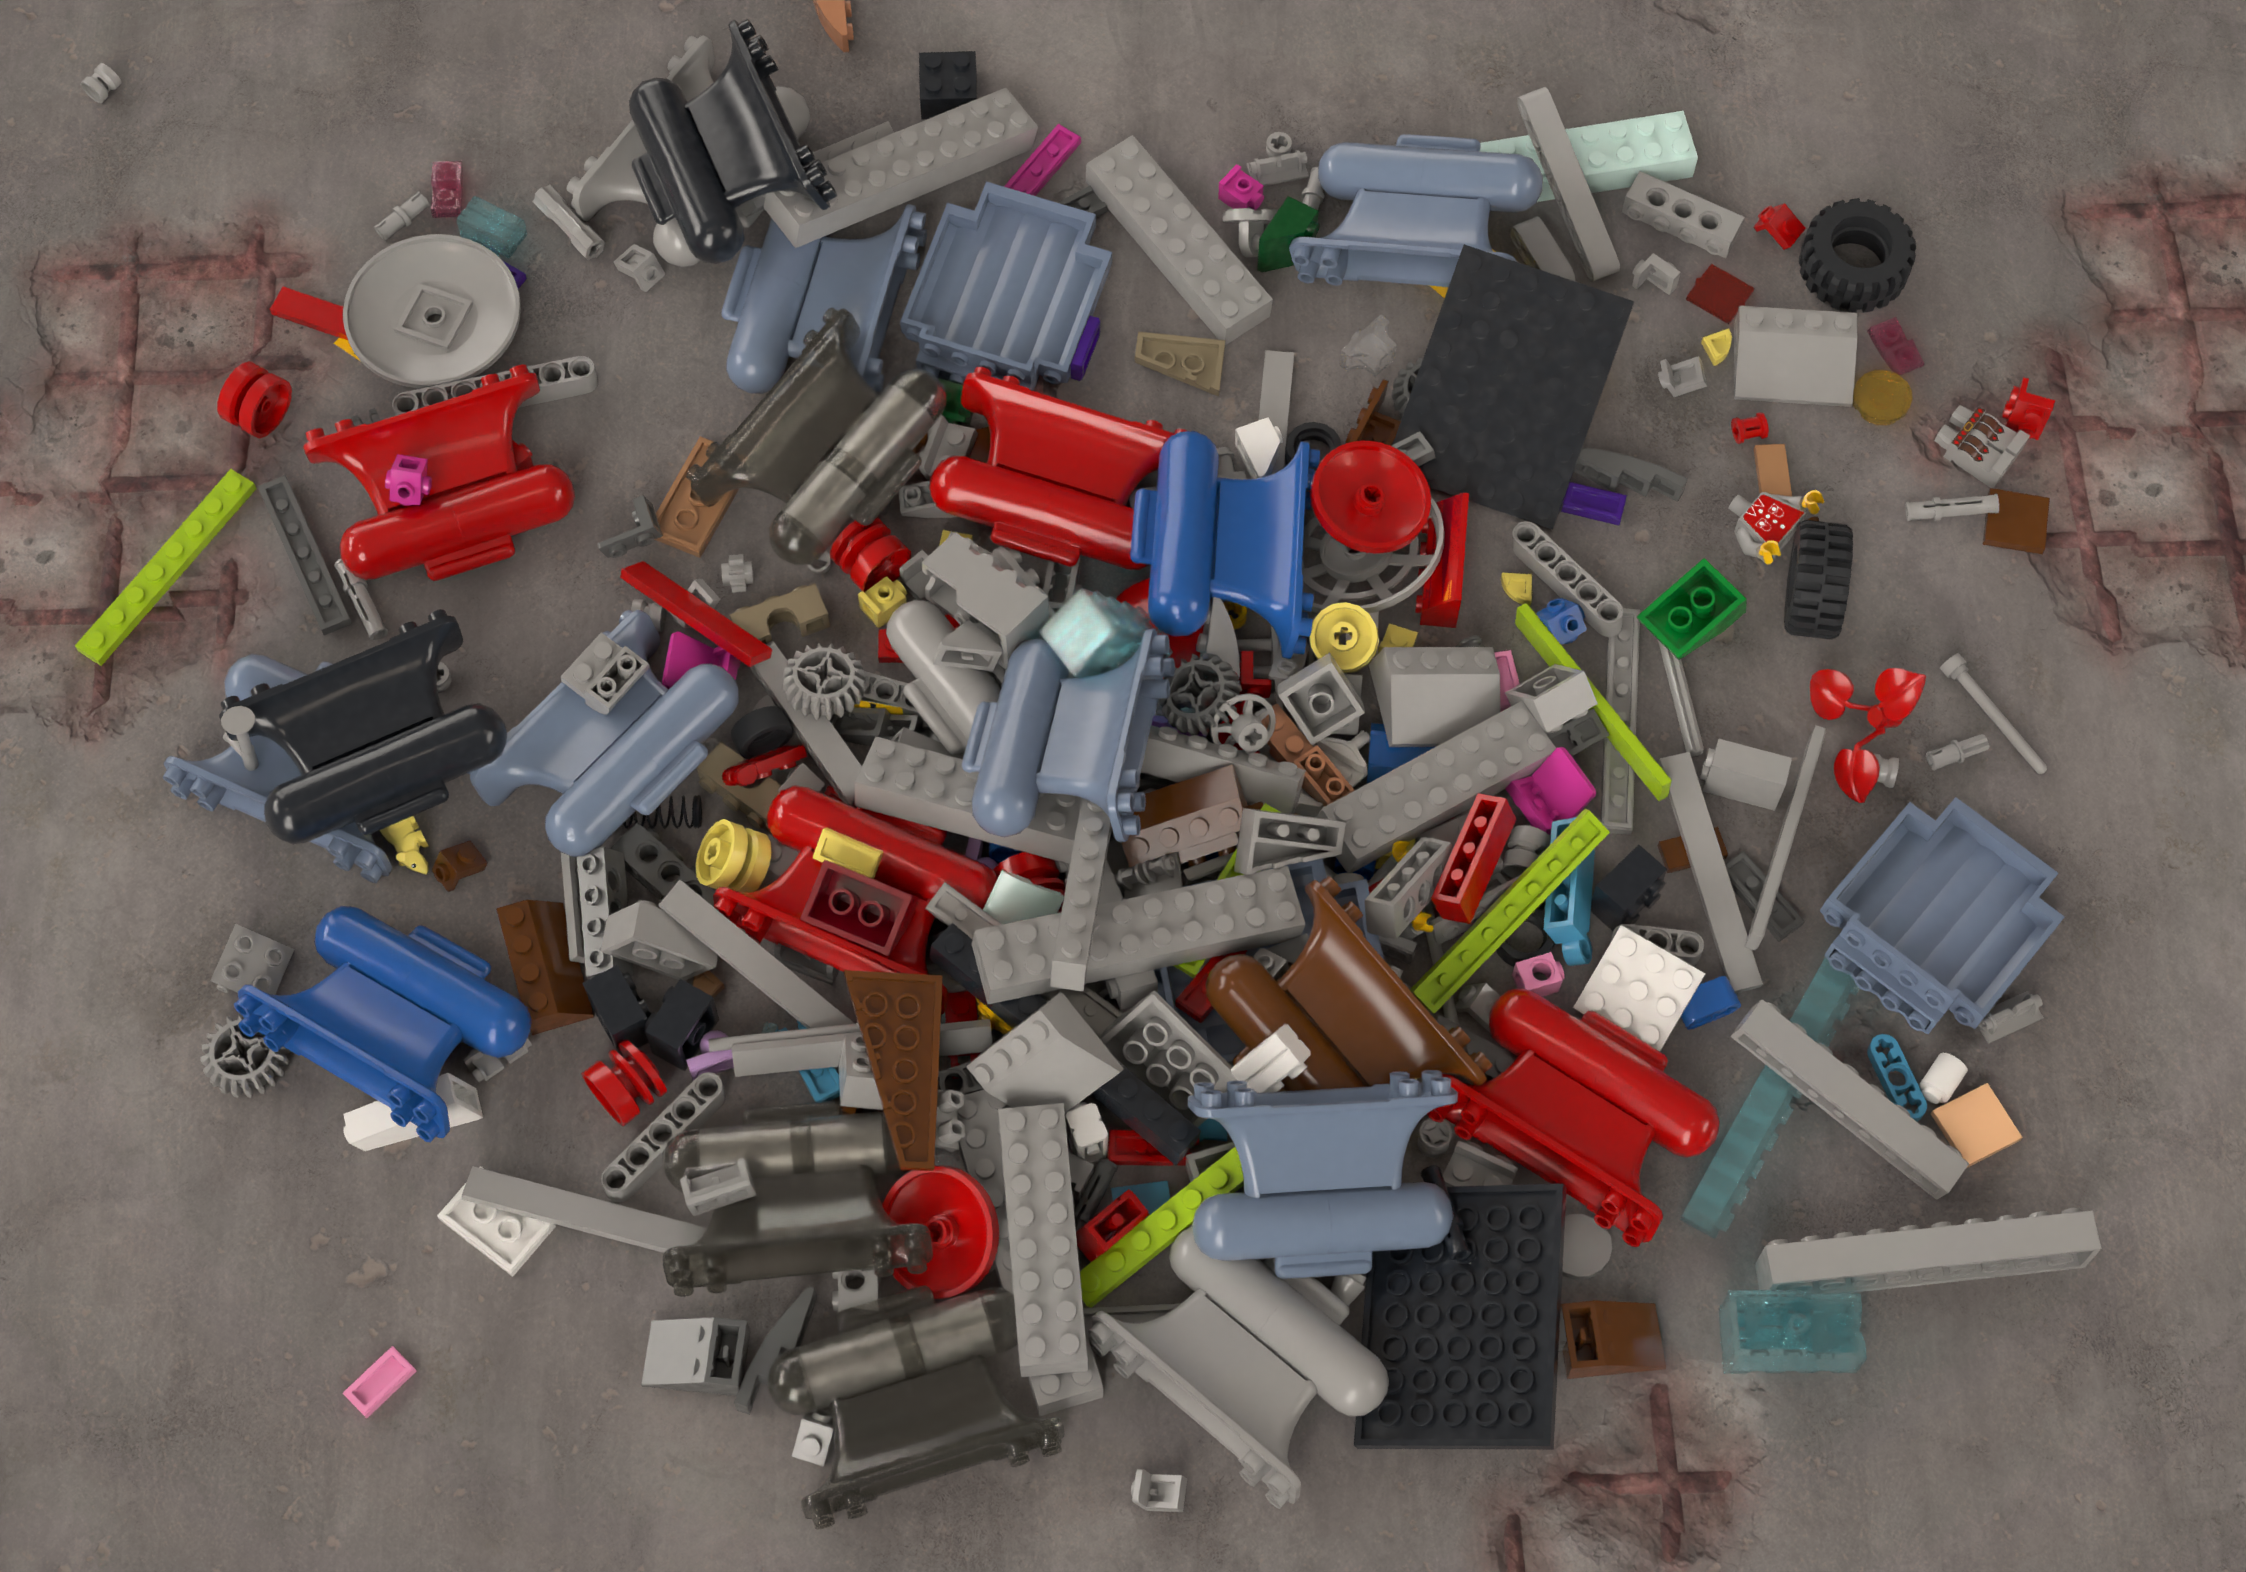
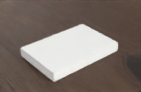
(496, 1233)

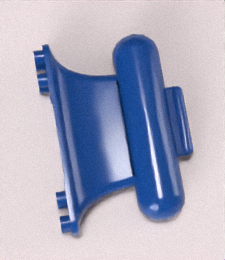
(1224, 540)
(390, 1013)

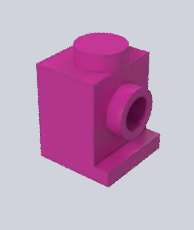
(1240, 190)

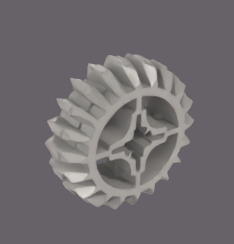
(838, 693)
(234, 1060)

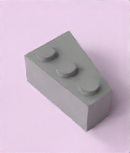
(1284, 839)

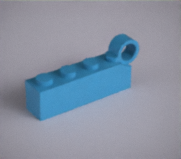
(1570, 907)

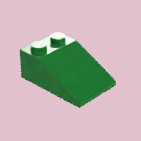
(1694, 610)

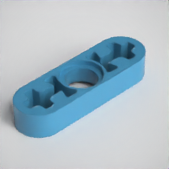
(1879, 1060)

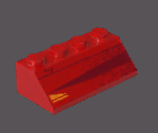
(1443, 590)

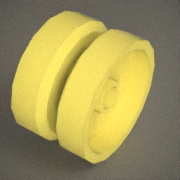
(1348, 619)
(733, 857)

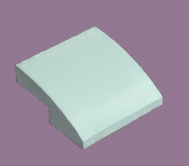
(1019, 899)

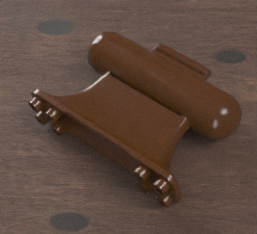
(1341, 1006)

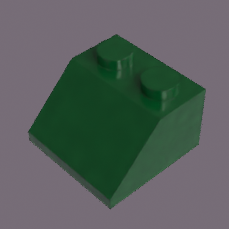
(1290, 221)

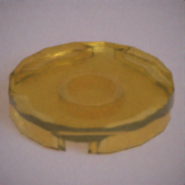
(1882, 397)

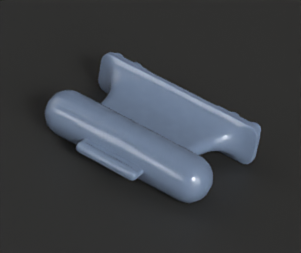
(1412, 208)
(786, 290)
(1066, 736)
(614, 759)
(229, 783)
(1322, 1175)

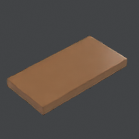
(682, 517)

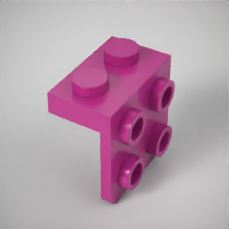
(688, 652)
(1553, 791)

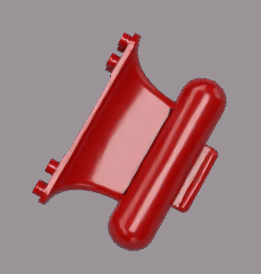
(1051, 474)
(474, 490)
(910, 862)
(1582, 1108)

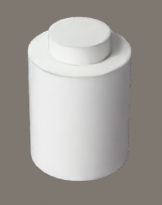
(1942, 1078)

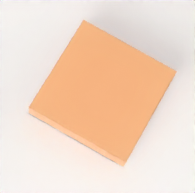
(1976, 1124)

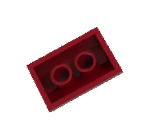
(859, 908)

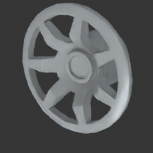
(1245, 728)

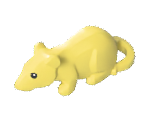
(407, 844)

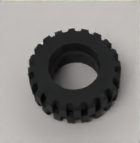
(1862, 225)
(1818, 579)

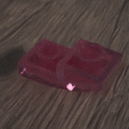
(447, 189)
(1894, 348)

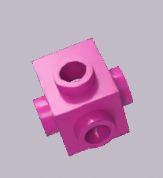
(408, 480)

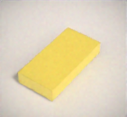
(847, 852)

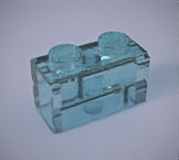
(491, 227)

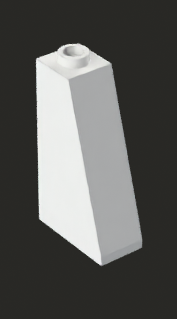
(373, 1126)

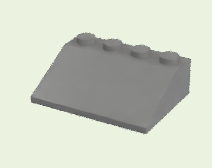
(1795, 356)
(1434, 692)
(1166, 1053)
(1046, 1059)

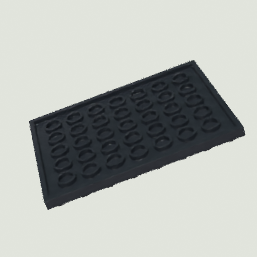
(1512, 383)
(1471, 1337)

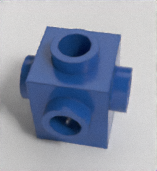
(1563, 620)

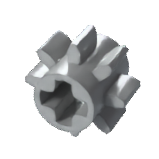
(737, 573)

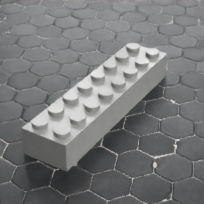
(1178, 240)
(1438, 785)
(939, 794)
(1042, 1240)

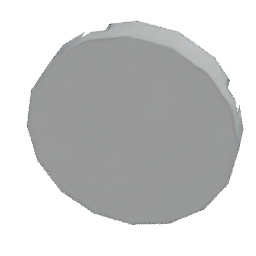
(1585, 1247)

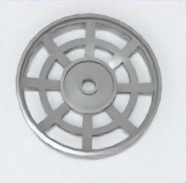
(1367, 566)

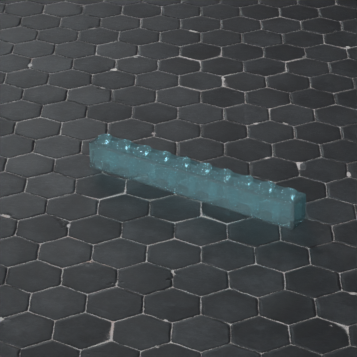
(1764, 1109)

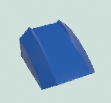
(1385, 758)

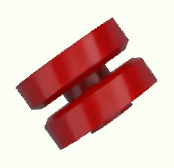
(254, 399)

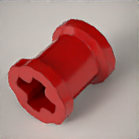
(1759, 429)

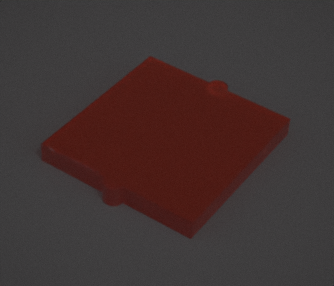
(1719, 293)

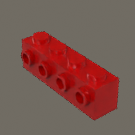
(1473, 858)

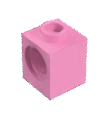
(1544, 964)

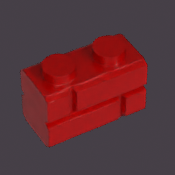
(1110, 1225)

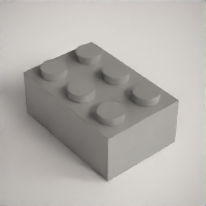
(656, 942)

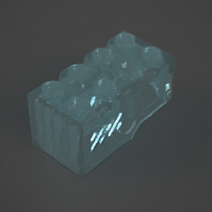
(1096, 633)
(1791, 1332)

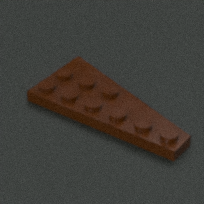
(902, 1041)

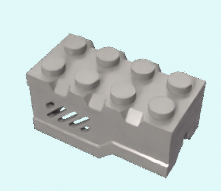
(978, 590)

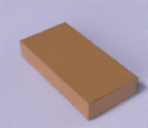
(1772, 469)

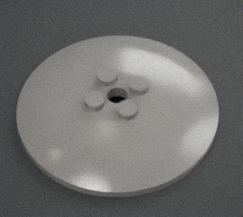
(424, 277)

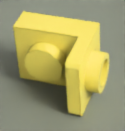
(1398, 637)

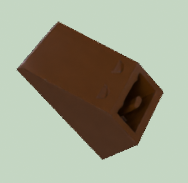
(1611, 1338)

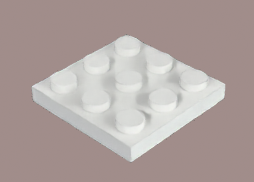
(1640, 988)

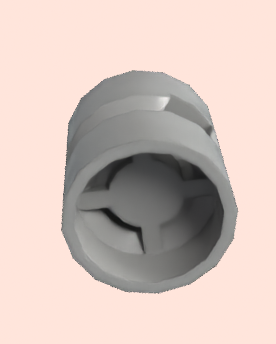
(1525, 847)

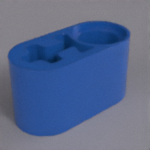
(1710, 1002)

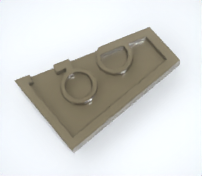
(1183, 358)

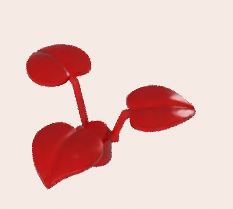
(1898, 692)

